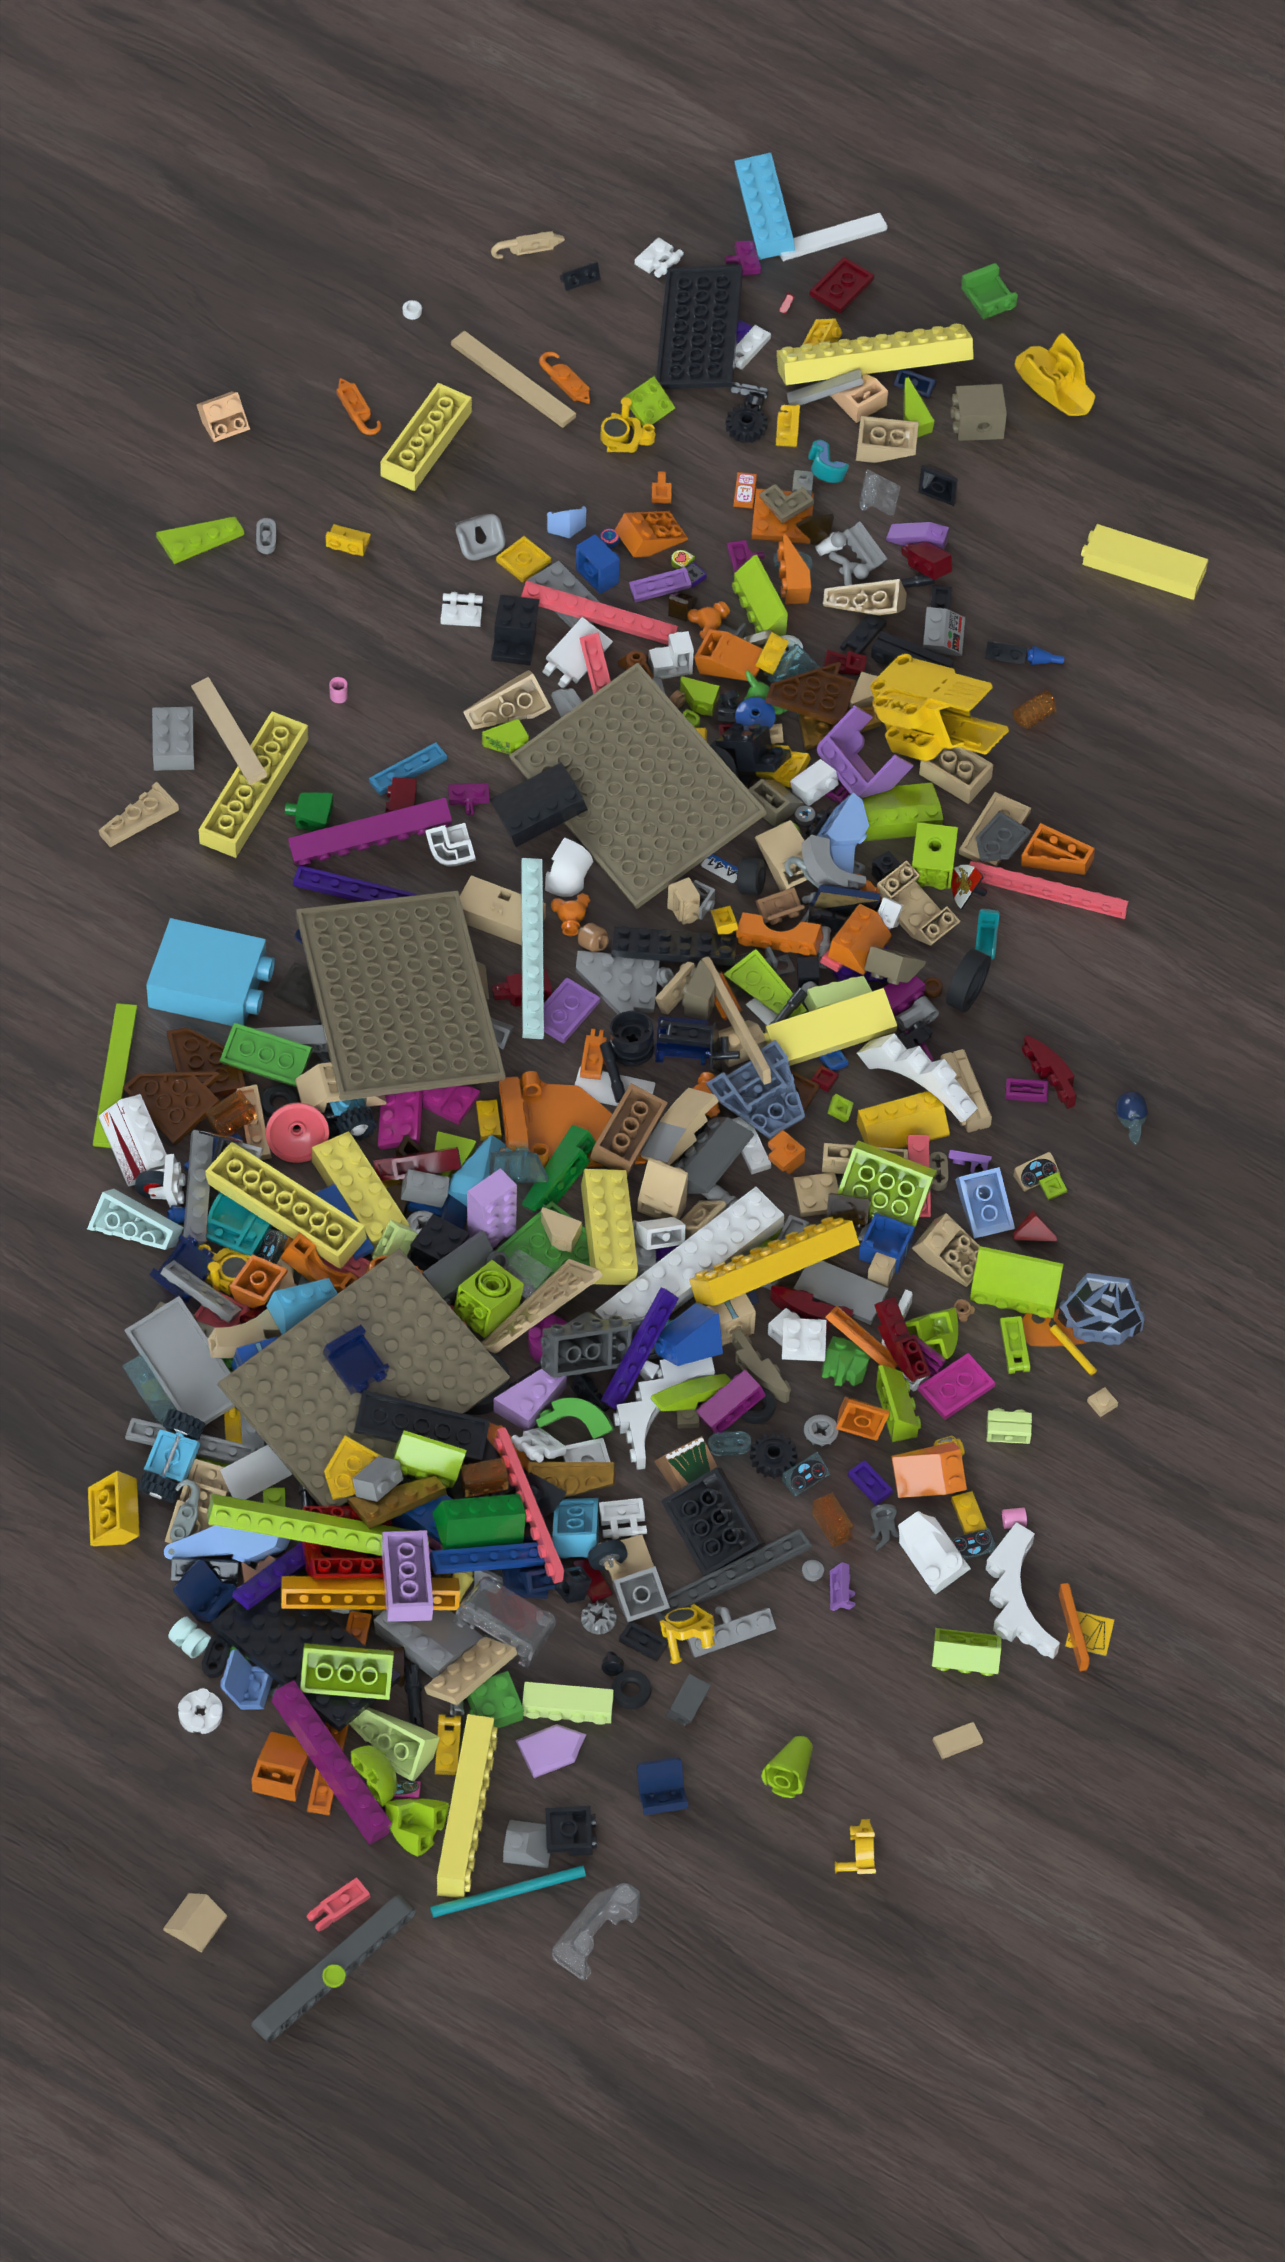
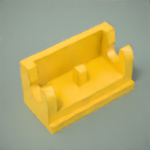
(788, 426)

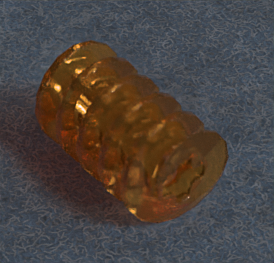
(1035, 710)

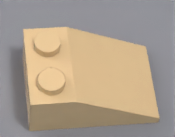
(885, 439)

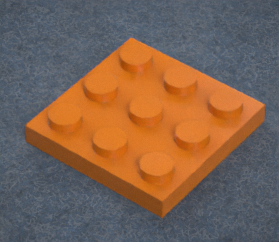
(768, 527)

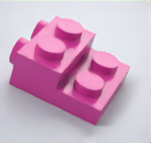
(451, 1102)

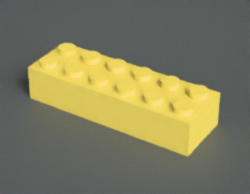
(426, 436)
(346, 1166)
(609, 1225)

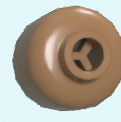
(592, 937)

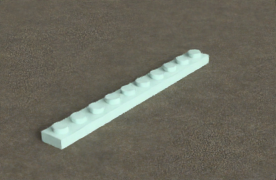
(532, 948)

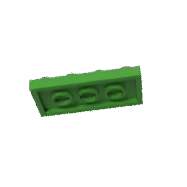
(265, 1054)

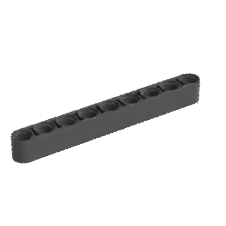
(348, 1955)

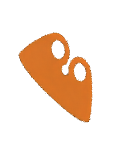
(1040, 1335)

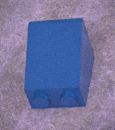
(691, 1336)

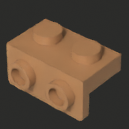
(780, 905)

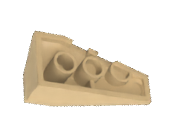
(869, 598)
(514, 700)

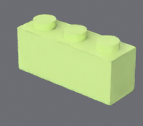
(836, 992)

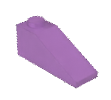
(917, 533)

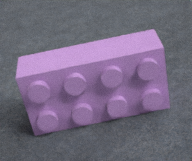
(492, 1207)
(407, 1576)

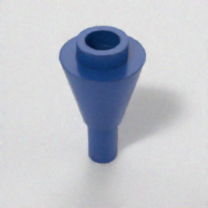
(1040, 656)
(176, 1214)

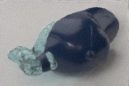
(1132, 1113)

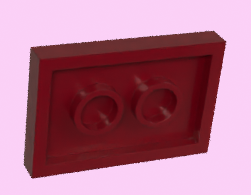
(841, 285)

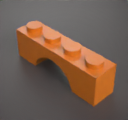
(802, 939)
(304, 1259)

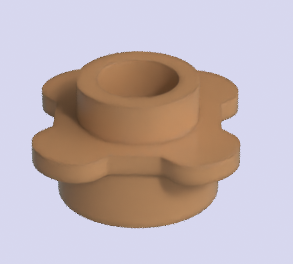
(963, 1305)

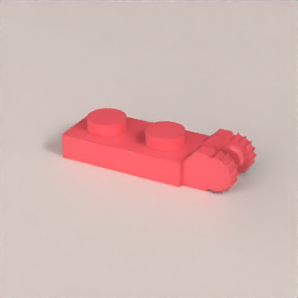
(339, 1904)

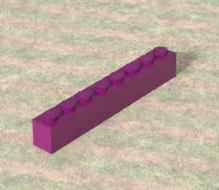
(369, 831)
(331, 1762)

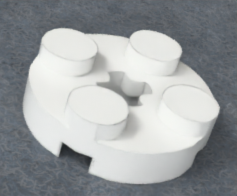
(199, 1723)

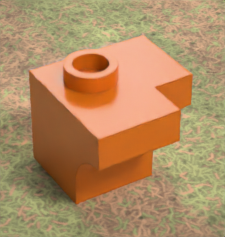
(786, 1152)

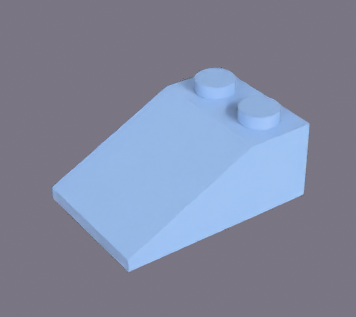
(985, 1202)

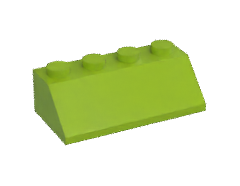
(760, 598)
(346, 1671)

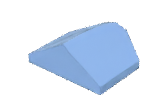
(566, 522)

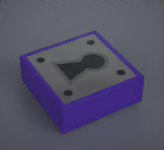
(695, 574)

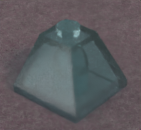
(793, 663)

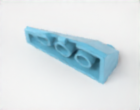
(474, 1169)

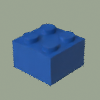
(597, 564)

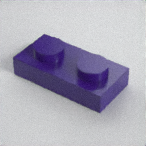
(870, 1483)

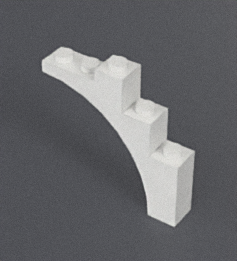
(935, 1076)
(638, 1416)
(1007, 1593)

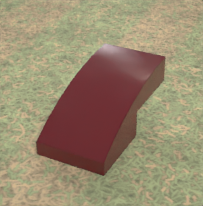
(850, 663)

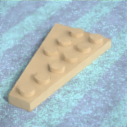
(552, 1294)

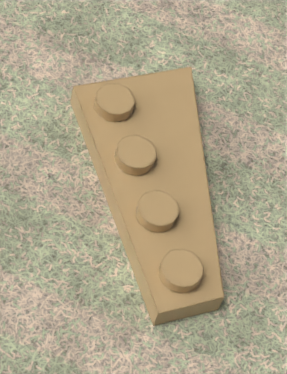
(145, 812)

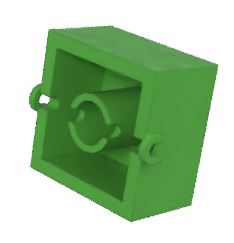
(497, 1700)

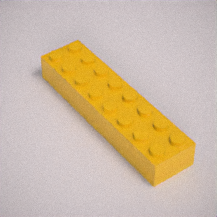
(773, 1261)

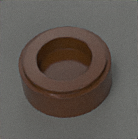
(933, 987)

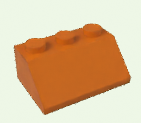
(856, 937)

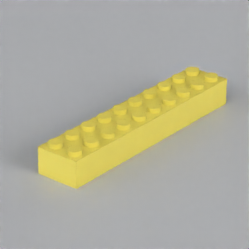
(875, 354)

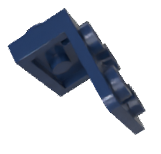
(203, 1592)
(661, 1786)

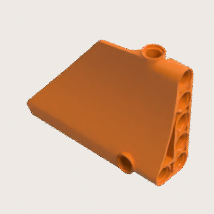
(542, 1113)

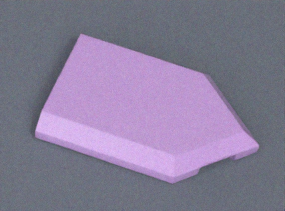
(550, 1749)

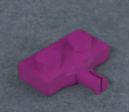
(746, 256)
(740, 554)
(468, 795)

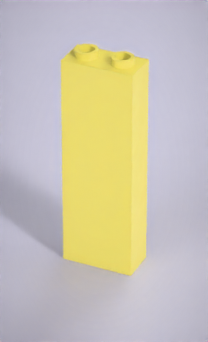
(1144, 561)
(833, 1027)

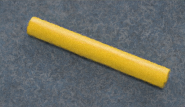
(1073, 1349)

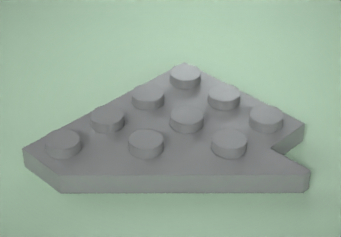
(620, 982)

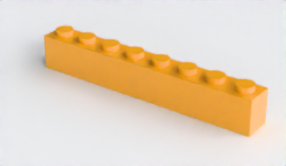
(356, 1593)

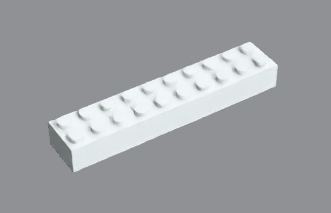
(730, 1234)

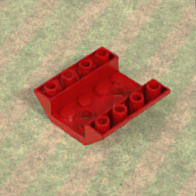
(343, 1562)

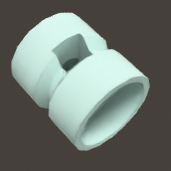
(192, 1640)

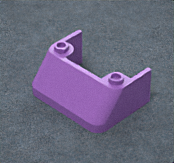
(840, 752)

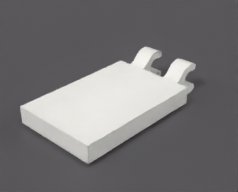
(568, 653)

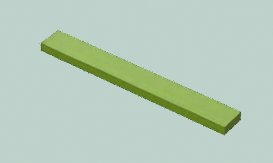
(116, 1065)

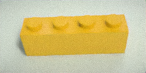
(893, 1121)

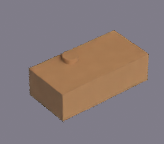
(628, 1129)

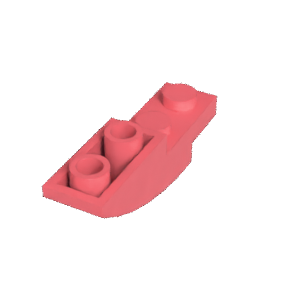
(919, 1152)

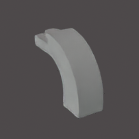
(823, 869)

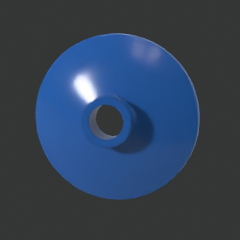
(744, 712)

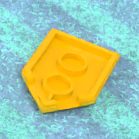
(345, 1464)

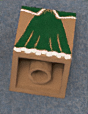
(686, 1463)

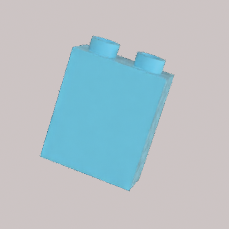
(209, 973)

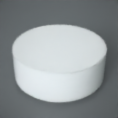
(412, 309)

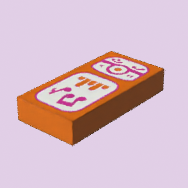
(745, 490)

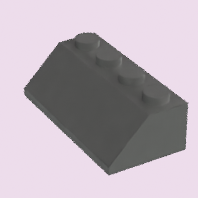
(713, 1153)
(458, 1266)

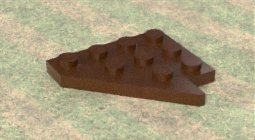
(814, 694)
(200, 1054)
(175, 1099)

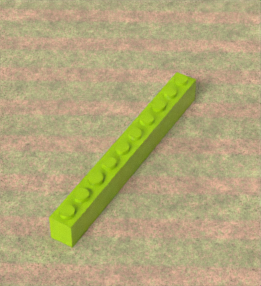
(296, 1524)

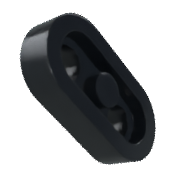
(214, 1657)

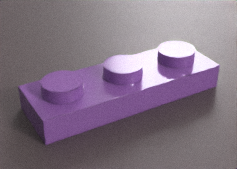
(660, 585)

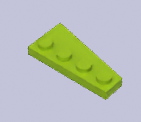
(197, 538)
(762, 982)

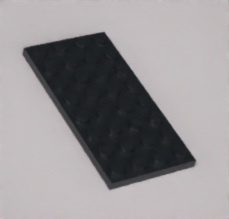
(699, 327)
(276, 1643)

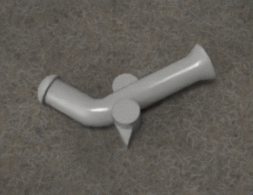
(847, 568)

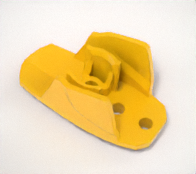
(1057, 376)

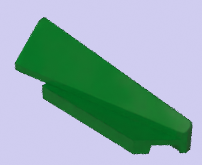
(562, 1169)

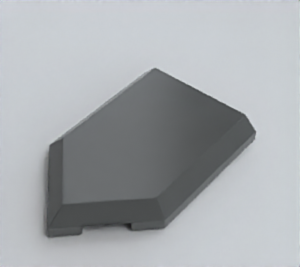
(1001, 838)

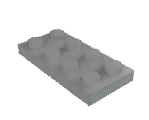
(561, 579)

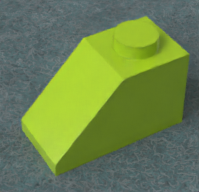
(700, 696)

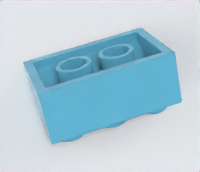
(297, 1302)

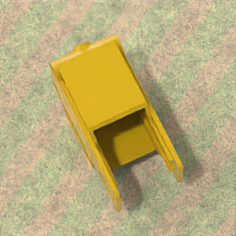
(930, 709)

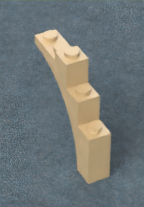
(226, 1339)

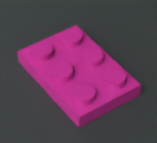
(400, 1118)
(956, 1386)

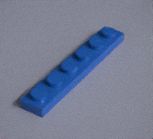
(485, 1558)

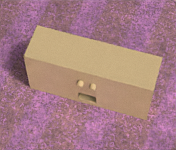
(493, 909)

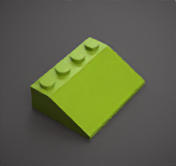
(900, 809)
(892, 1182)
(1016, 1282)

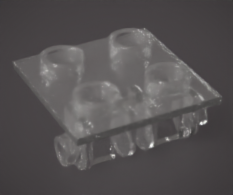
(879, 493)
(528, 1271)

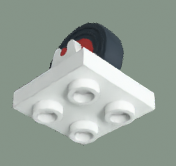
(163, 1183)

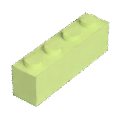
(567, 1703)

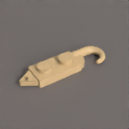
(528, 244)

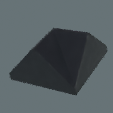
(938, 484)

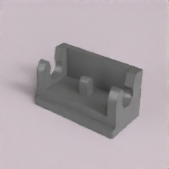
(688, 1700)

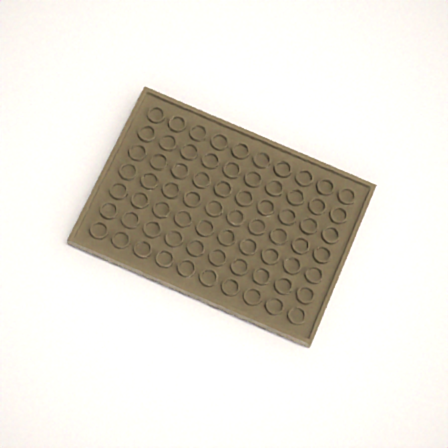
(648, 782)
(399, 995)
(307, 1410)

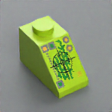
(505, 737)

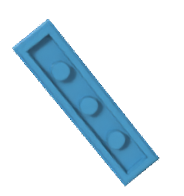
(409, 767)

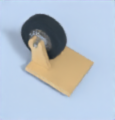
(621, 1557)

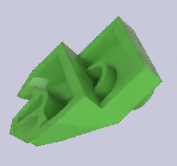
(845, 1362)

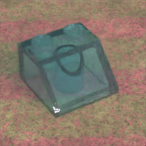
(518, 1165)

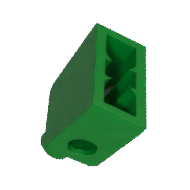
(312, 811)

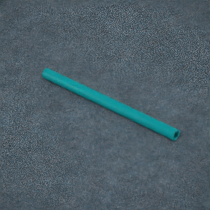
(507, 1891)

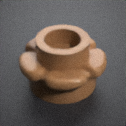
(678, 698)

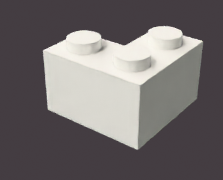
(672, 660)

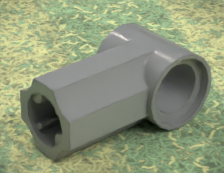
(920, 1010)

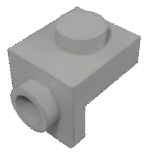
(645, 1259)

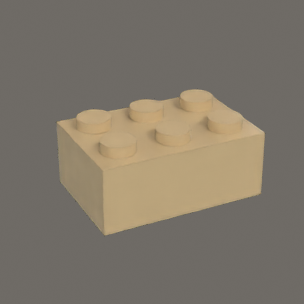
(958, 772)

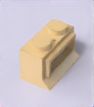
(684, 901)

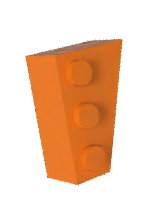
(1057, 852)

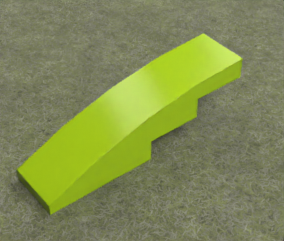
(688, 1394)

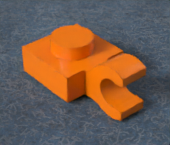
(661, 491)

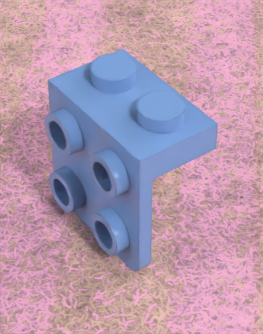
(245, 1683)

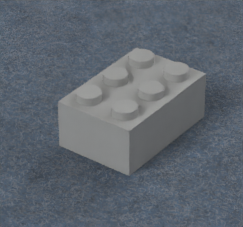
(173, 738)

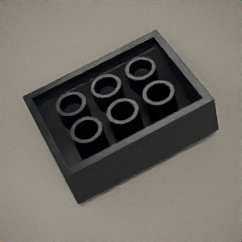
(539, 804)
(712, 1521)

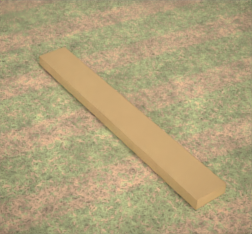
(513, 379)
(229, 731)
(739, 1024)

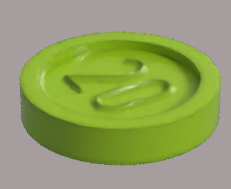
(334, 1976)

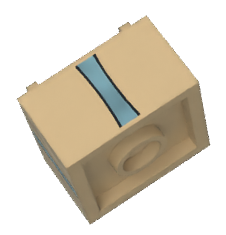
(735, 1315)

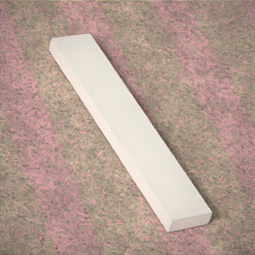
(836, 235)

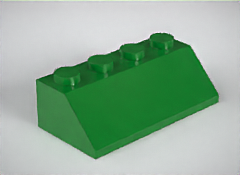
(480, 1521)

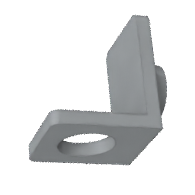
(709, 901)

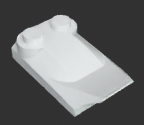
(931, 1551)

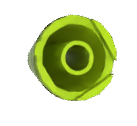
(789, 1768)

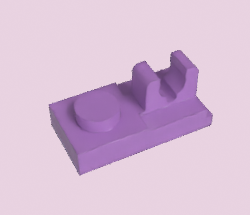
(960, 1158)
(839, 1588)

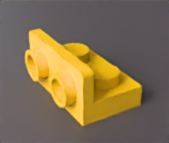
(823, 331)
(347, 540)

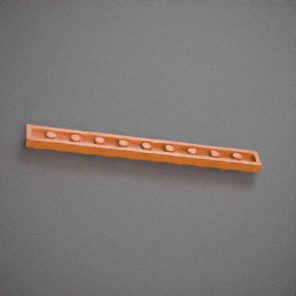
(321, 1794)

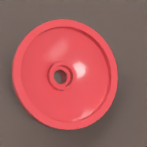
(294, 1144)

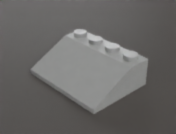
(428, 1643)

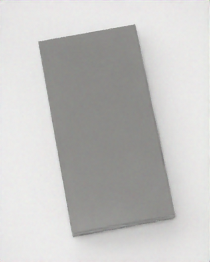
(842, 1288)

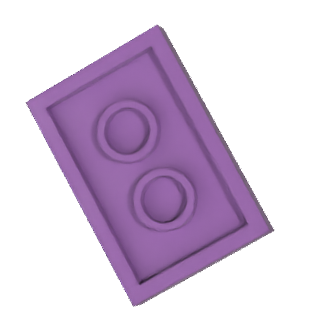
(567, 1009)

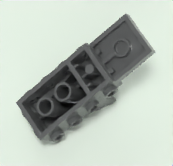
(588, 1344)

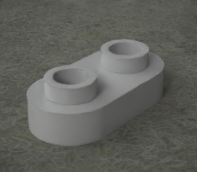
(266, 539)

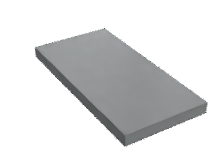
(182, 1360)

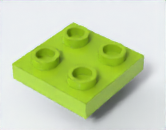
(650, 402)

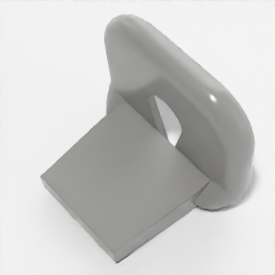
(494, 534)

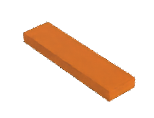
(861, 1337)
(1074, 1627)

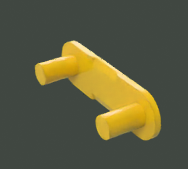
(233, 1425)

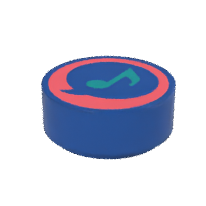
(610, 537)

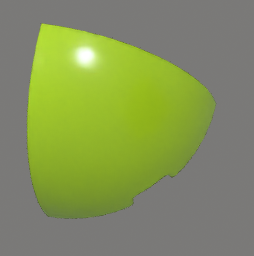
(937, 1330)
(378, 1771)
(416, 1822)

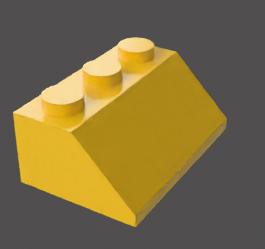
(113, 1510)

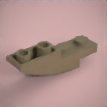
(763, 1371)

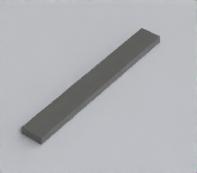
(737, 1572)

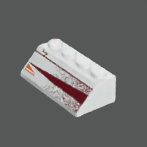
(133, 1138)

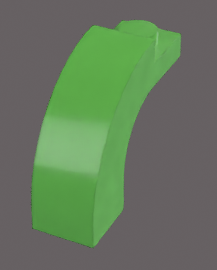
(593, 1416)

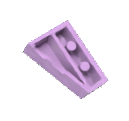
(529, 1398)

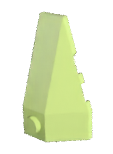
(404, 1743)

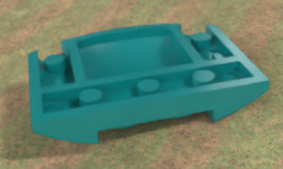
(235, 1226)

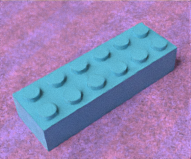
(764, 205)

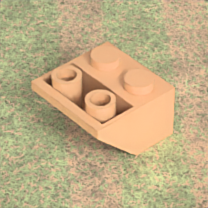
(223, 416)

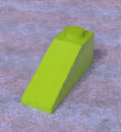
(915, 409)

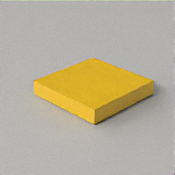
(523, 559)

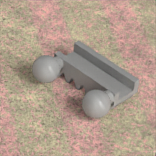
(863, 545)

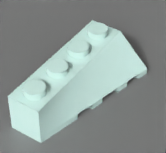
(129, 1219)

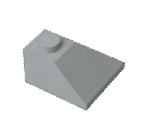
(526, 1844)

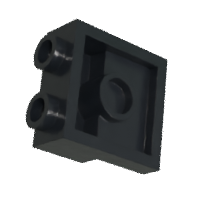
(570, 1830)

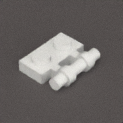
(655, 254)
(461, 614)
(538, 1444)
(621, 1512)

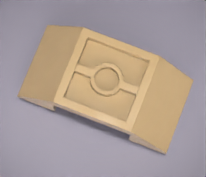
(919, 915)
(319, 1087)

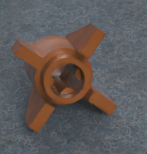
(632, 658)

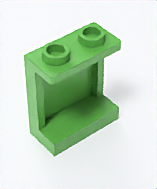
(988, 291)

